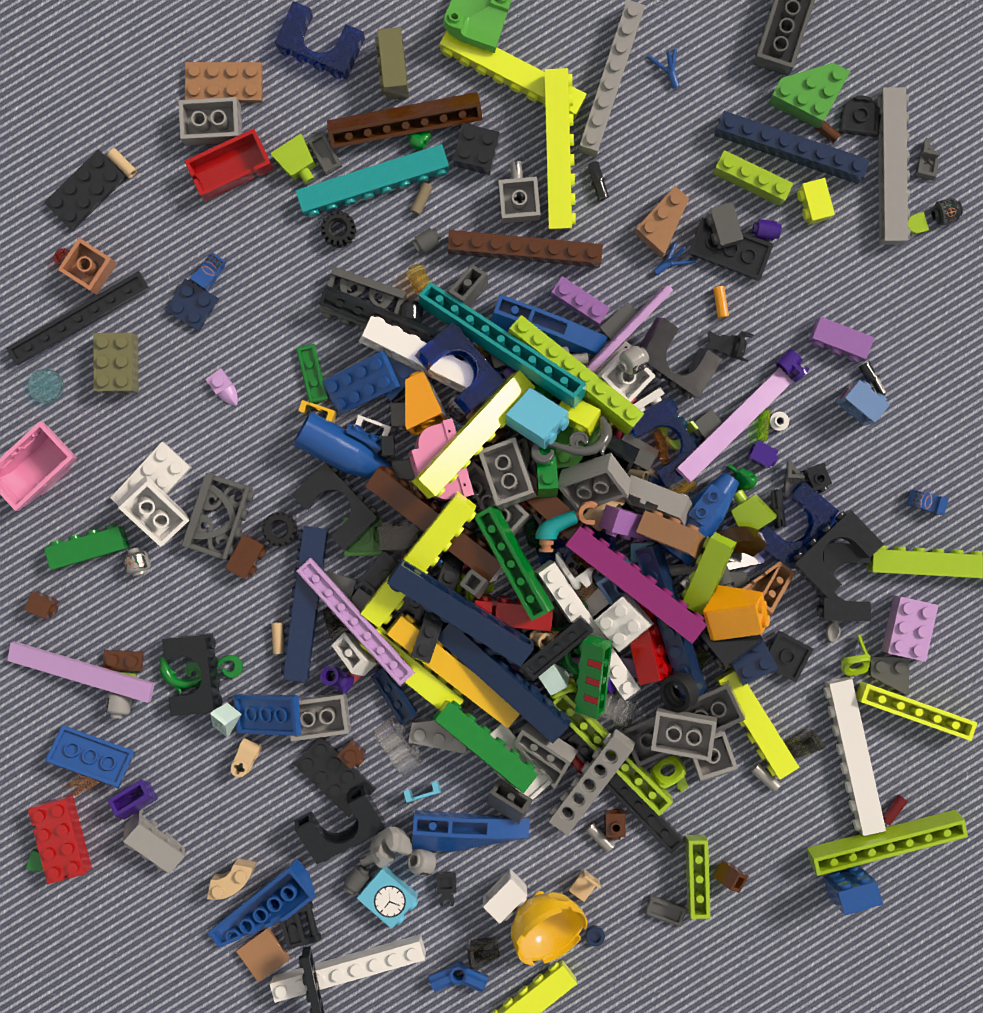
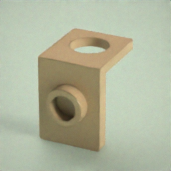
(584, 885)

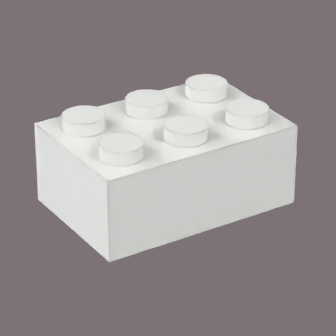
(153, 511)

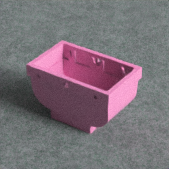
(428, 446)
(33, 466)

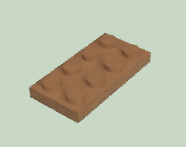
(224, 80)

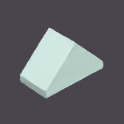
(555, 679)
(225, 718)

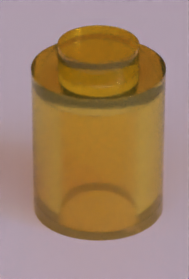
(418, 278)

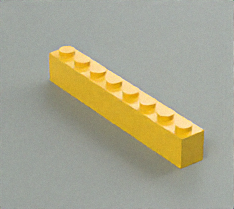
(454, 671)

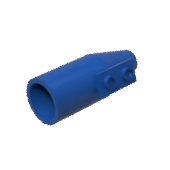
(346, 450)
(708, 510)

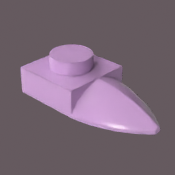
(223, 387)

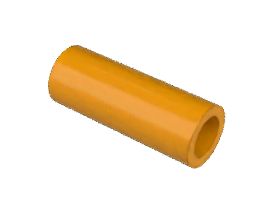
(720, 302)

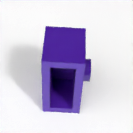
(132, 799)

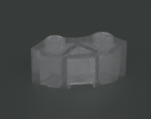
(619, 710)
(396, 745)

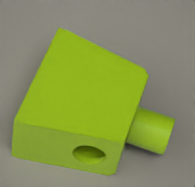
(295, 159)
(751, 511)

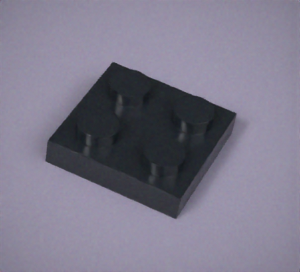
(789, 655)

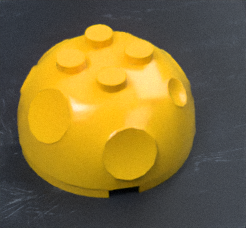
(546, 927)

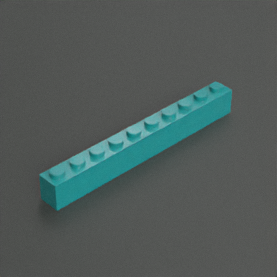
(503, 345)

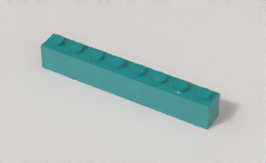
(373, 180)

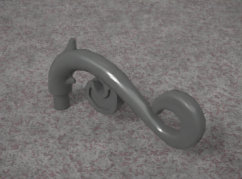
(578, 437)

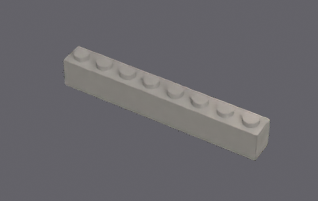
(611, 78)
(893, 166)

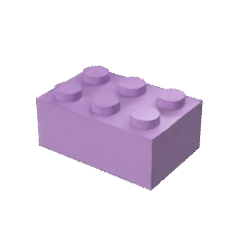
(909, 628)

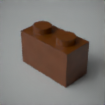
(246, 556)

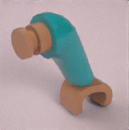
(552, 527)

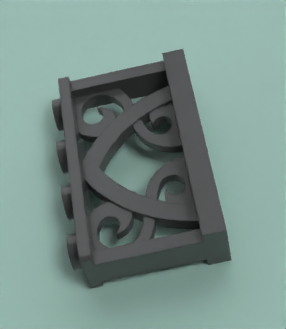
(347, 280)
(202, 504)

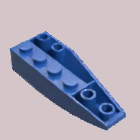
(562, 331)
(464, 831)

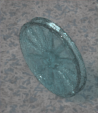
(45, 385)

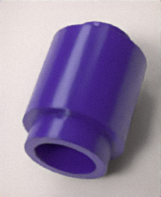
(766, 229)

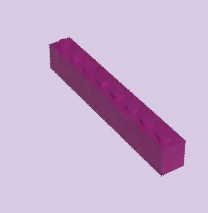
(635, 584)

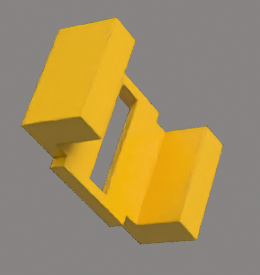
(304, 406)

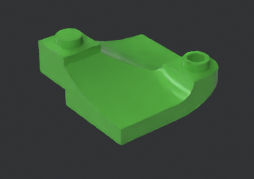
(477, 21)

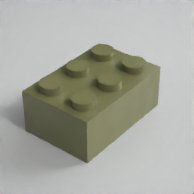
(392, 63)
(116, 363)

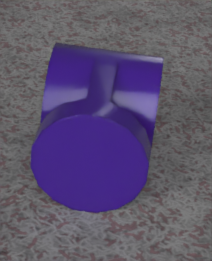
(790, 363)
(342, 681)

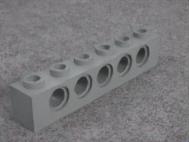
(566, 820)

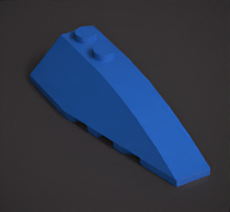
(268, 905)

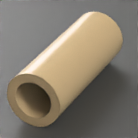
(121, 163)
(277, 637)

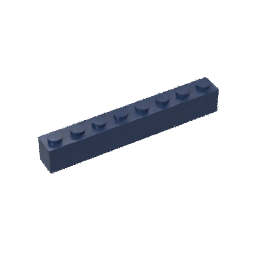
(791, 147)
(304, 608)
(460, 612)
(679, 650)
(507, 683)

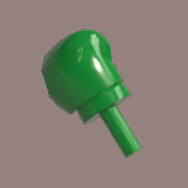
(419, 140)
(746, 479)

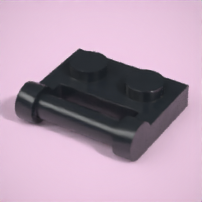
(294, 930)

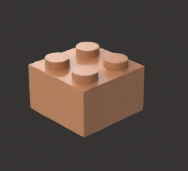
(87, 266)

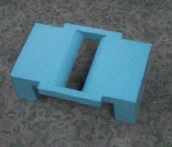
(409, 796)

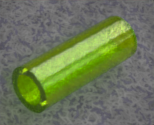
(763, 425)

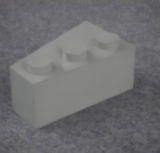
(649, 497)
(430, 734)
(549, 758)
(152, 843)

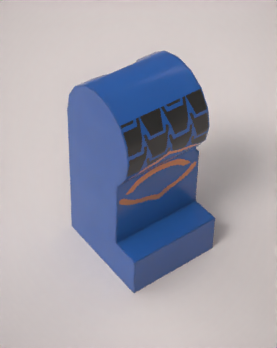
(209, 271)
(927, 502)

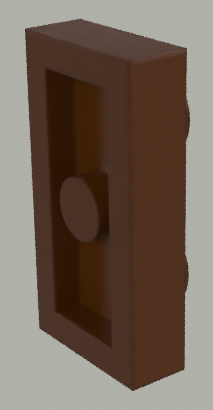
(123, 660)

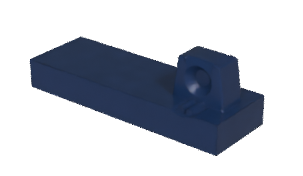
(394, 697)

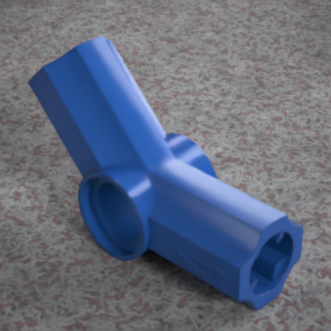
(469, 978)

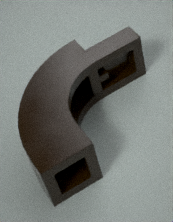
(748, 539)

